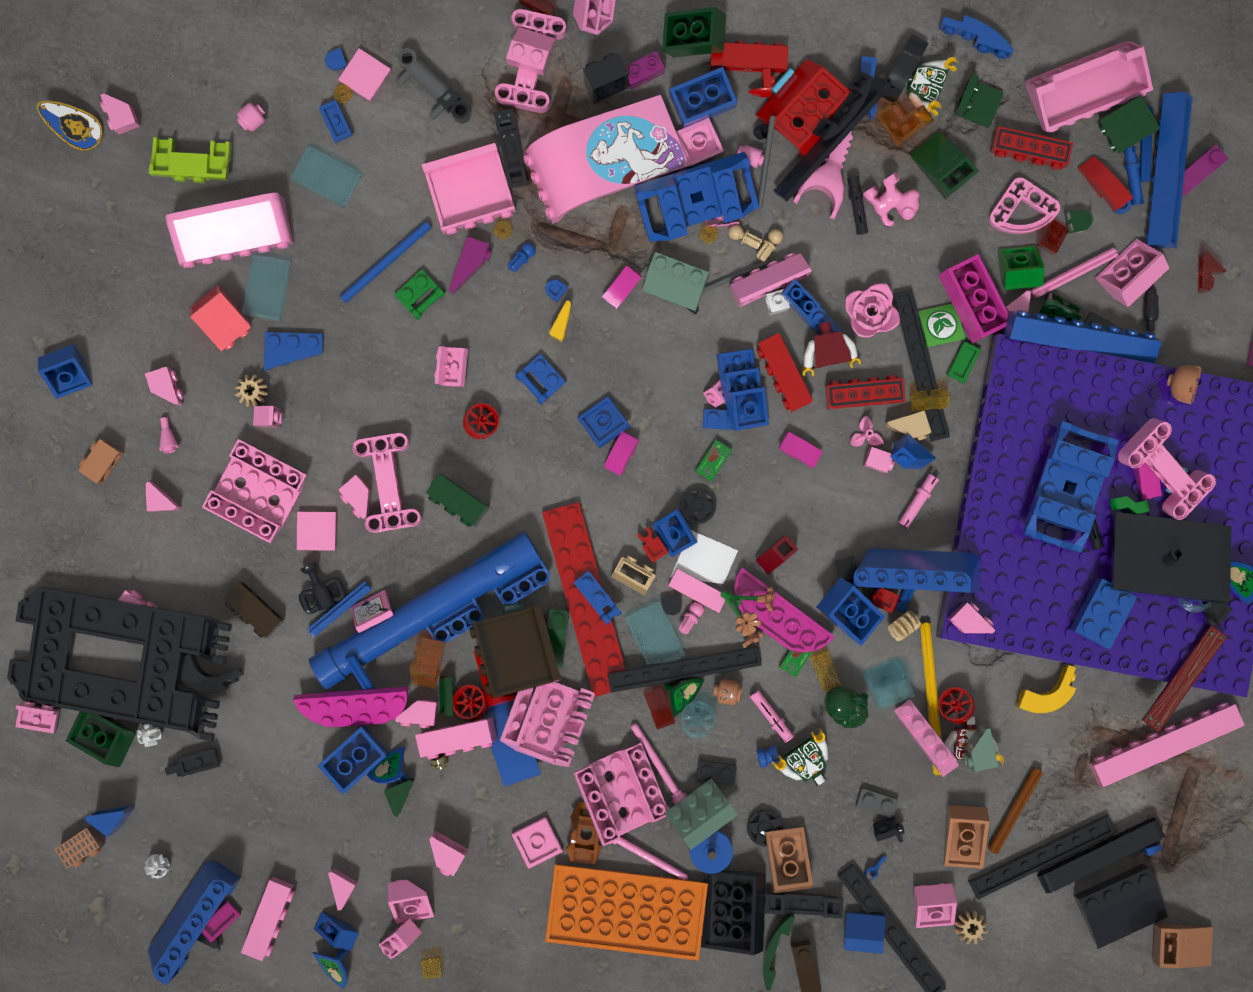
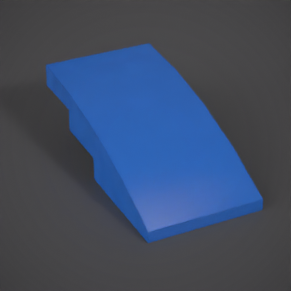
(742, 389)
(511, 764)

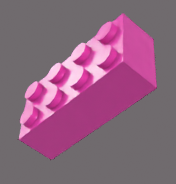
(975, 298)

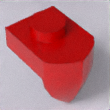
(767, 82)
(884, 599)

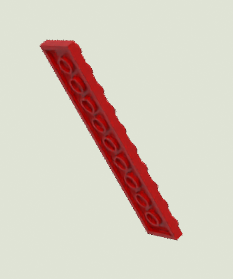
(573, 559)

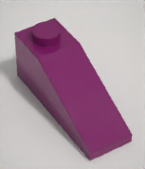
(1202, 168)
(471, 260)

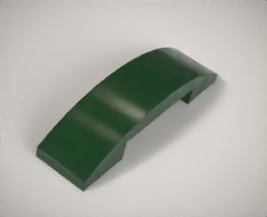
(783, 927)

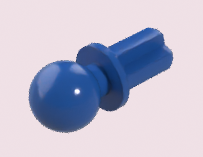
(527, 251)

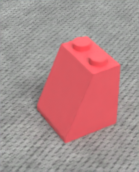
(219, 318)

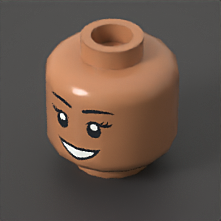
(728, 692)

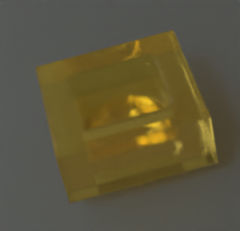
(431, 968)

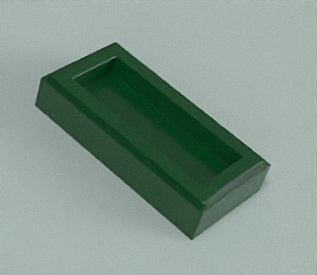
(446, 695)

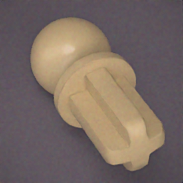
(736, 232)
(774, 237)

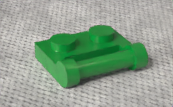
(415, 289)

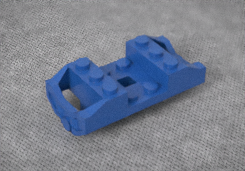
(697, 196)
(1075, 506)

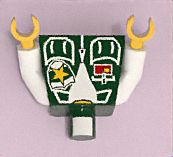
(927, 83)
(806, 760)

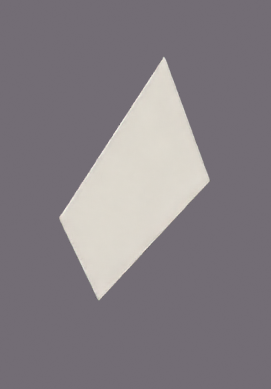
(706, 560)

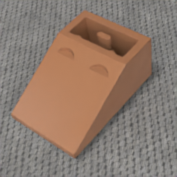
(1182, 946)

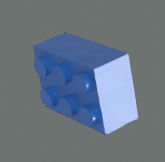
(703, 97)
(850, 611)
(1103, 614)
(353, 759)

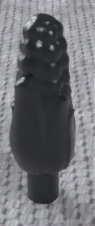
(1151, 308)

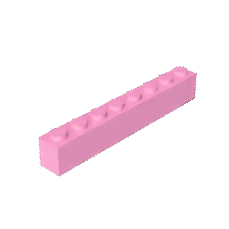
(1166, 744)

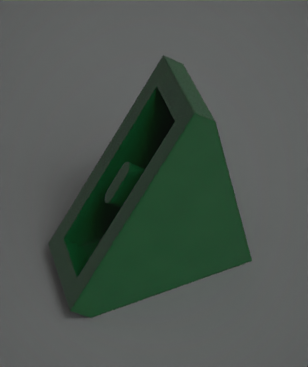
(397, 795)

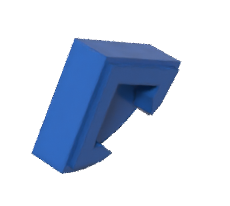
(1151, 849)

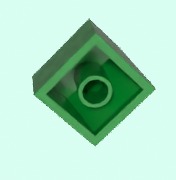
(1020, 267)

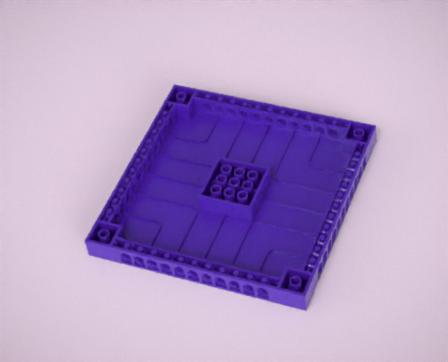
(1039, 588)

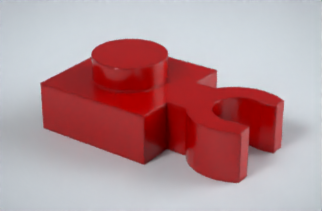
(654, 547)

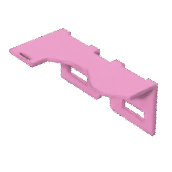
(715, 222)

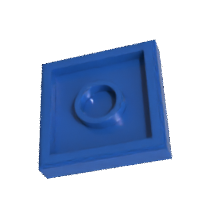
(603, 422)

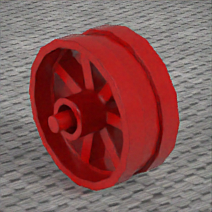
(481, 421)
(470, 703)
(956, 705)

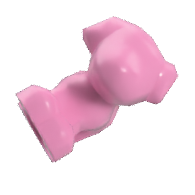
(906, 203)

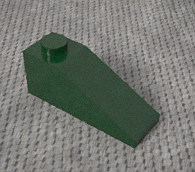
(557, 632)

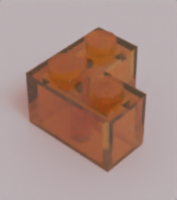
(901, 125)
(426, 667)

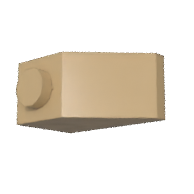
(915, 425)

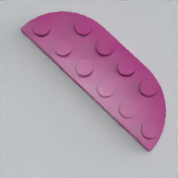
(786, 622)
(353, 707)

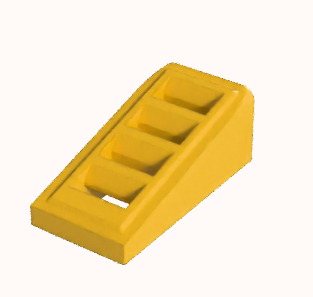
(559, 327)

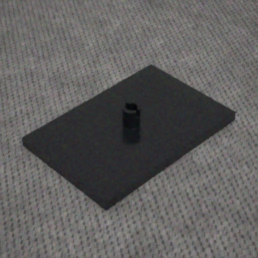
(1171, 557)

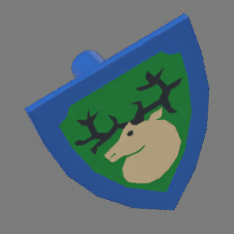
(1242, 581)
(389, 768)
(334, 967)

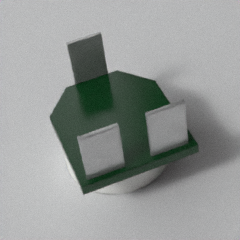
(1078, 220)

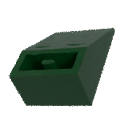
(944, 164)

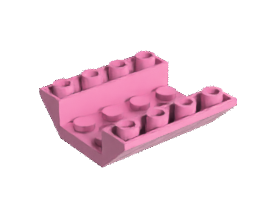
(251, 505)
(631, 787)

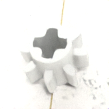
(148, 735)
(156, 866)

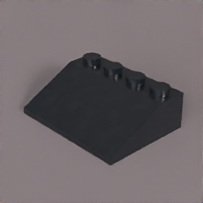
(1121, 905)
(734, 912)

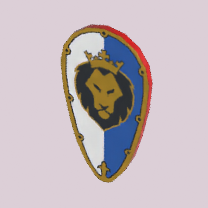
(71, 124)

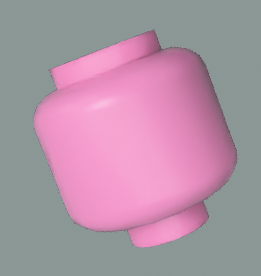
(250, 117)

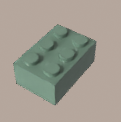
(701, 814)

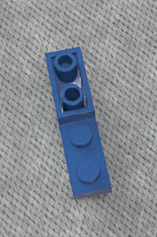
(985, 37)
(807, 307)

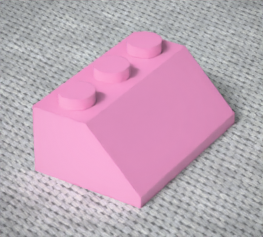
(1133, 272)

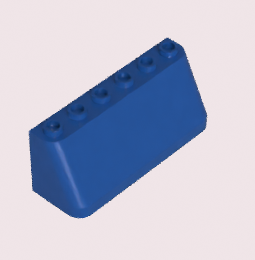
(919, 570)
(189, 919)

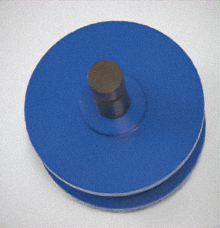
(713, 853)

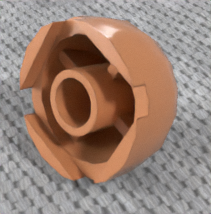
(1185, 383)

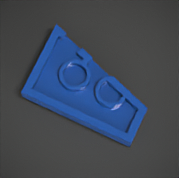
(290, 347)

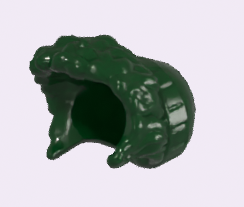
(846, 706)

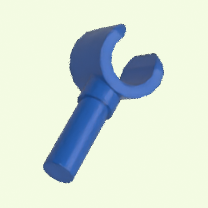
(874, 870)

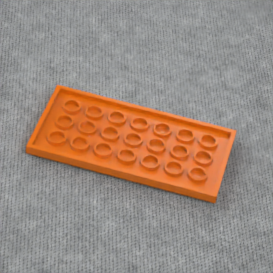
(626, 912)

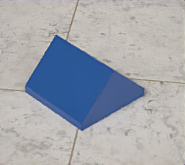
(675, 533)
(109, 820)
(864, 932)

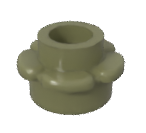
(439, 762)

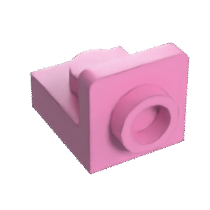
(715, 394)

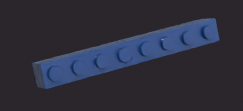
(1169, 170)
(1082, 336)

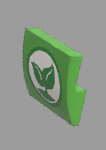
(941, 325)

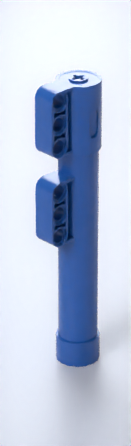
(439, 607)

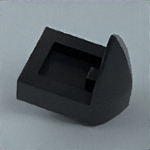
(1216, 613)

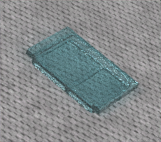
(326, 176)
(266, 287)
(655, 635)

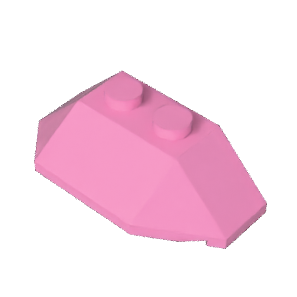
(593, 15)

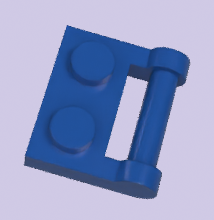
(545, 374)

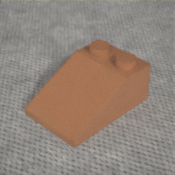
(966, 836)
(788, 860)

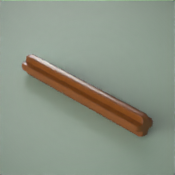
(1015, 810)

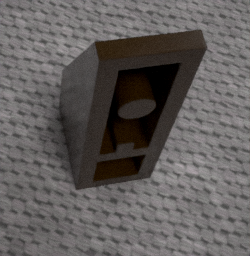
(805, 966)

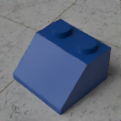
(64, 371)

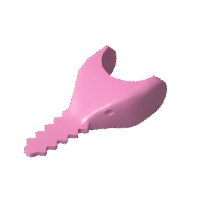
(829, 177)

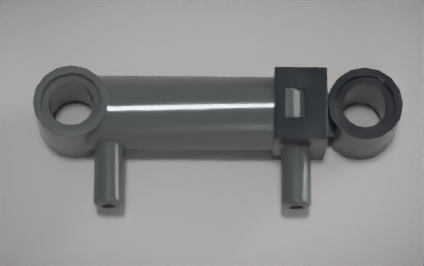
(434, 85)

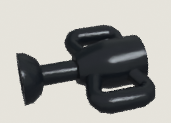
(321, 593)

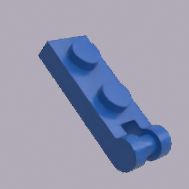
(597, 597)

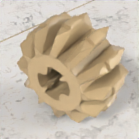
(245, 387)
(904, 625)
(964, 925)

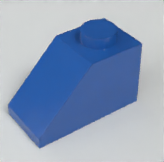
(910, 453)
(336, 931)

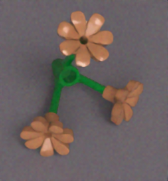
(745, 620)

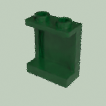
(1129, 125)

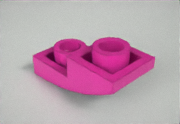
(621, 286)
(800, 449)
(621, 453)

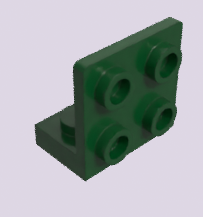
(978, 102)
(1058, 306)

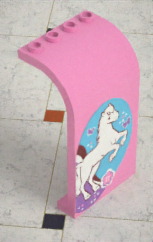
(604, 155)

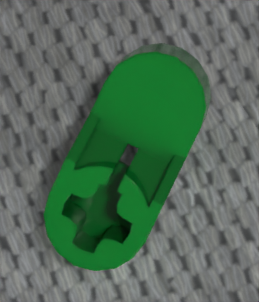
(1129, 505)

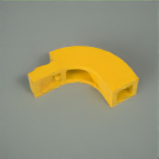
(1052, 699)

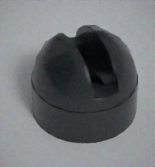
(761, 131)

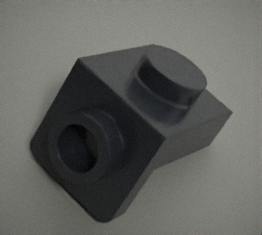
(888, 828)

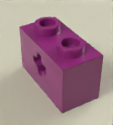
(644, 70)

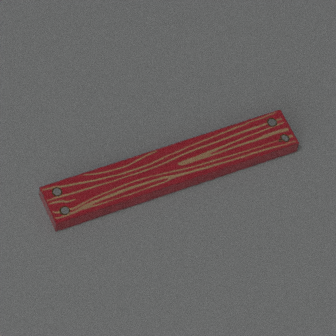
(1184, 678)

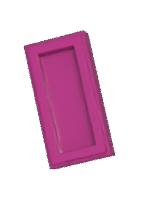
(220, 921)

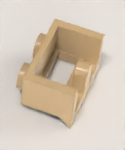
(629, 581)

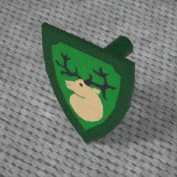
(683, 693)

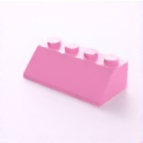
(770, 279)

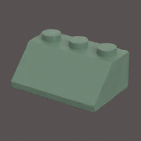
(675, 281)

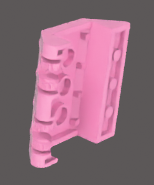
(546, 720)

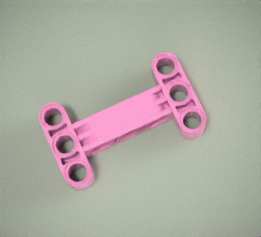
(527, 80)
(387, 482)
(1185, 489)

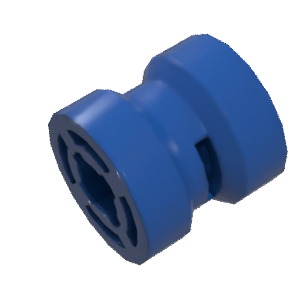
(767, 756)

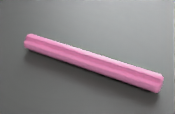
(1074, 273)

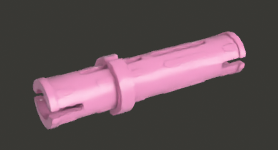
(918, 501)
(786, 735)

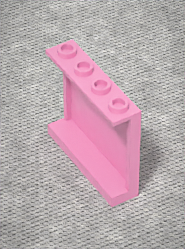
(469, 189)

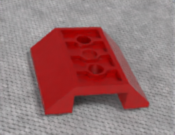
(801, 100)

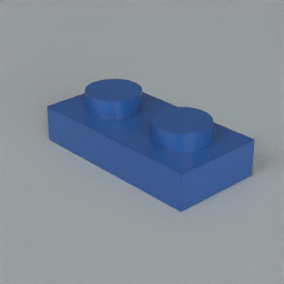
(335, 121)
(717, 419)

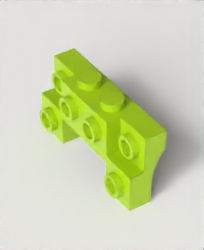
(190, 165)

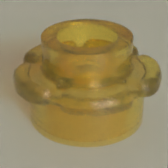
(342, 89)
(502, 225)
(708, 239)

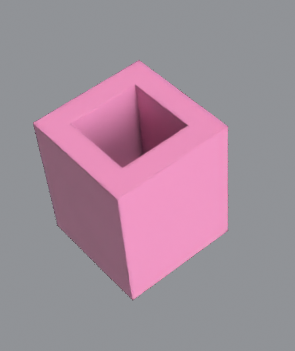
(878, 460)

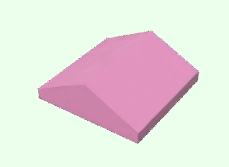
(699, 142)

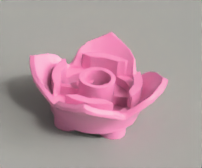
(880, 298)

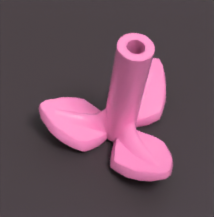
(865, 426)

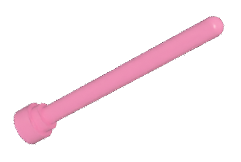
(677, 795)
(651, 858)

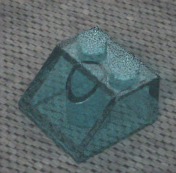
(888, 684)

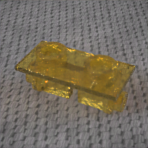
(921, 401)
(825, 671)

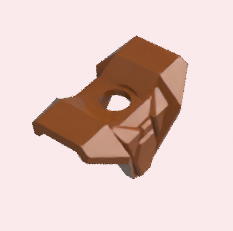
(581, 849)

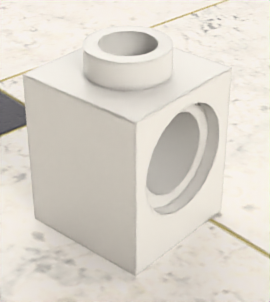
(776, 302)

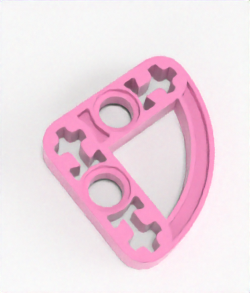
(1023, 195)

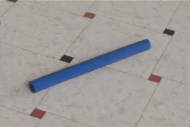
(385, 262)

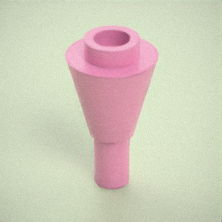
(167, 441)

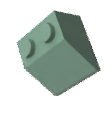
(980, 750)

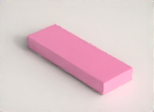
(697, 590)

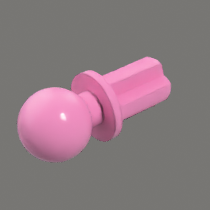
(695, 610)

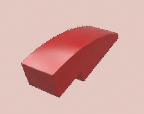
(1105, 183)

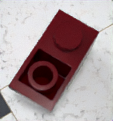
(776, 554)

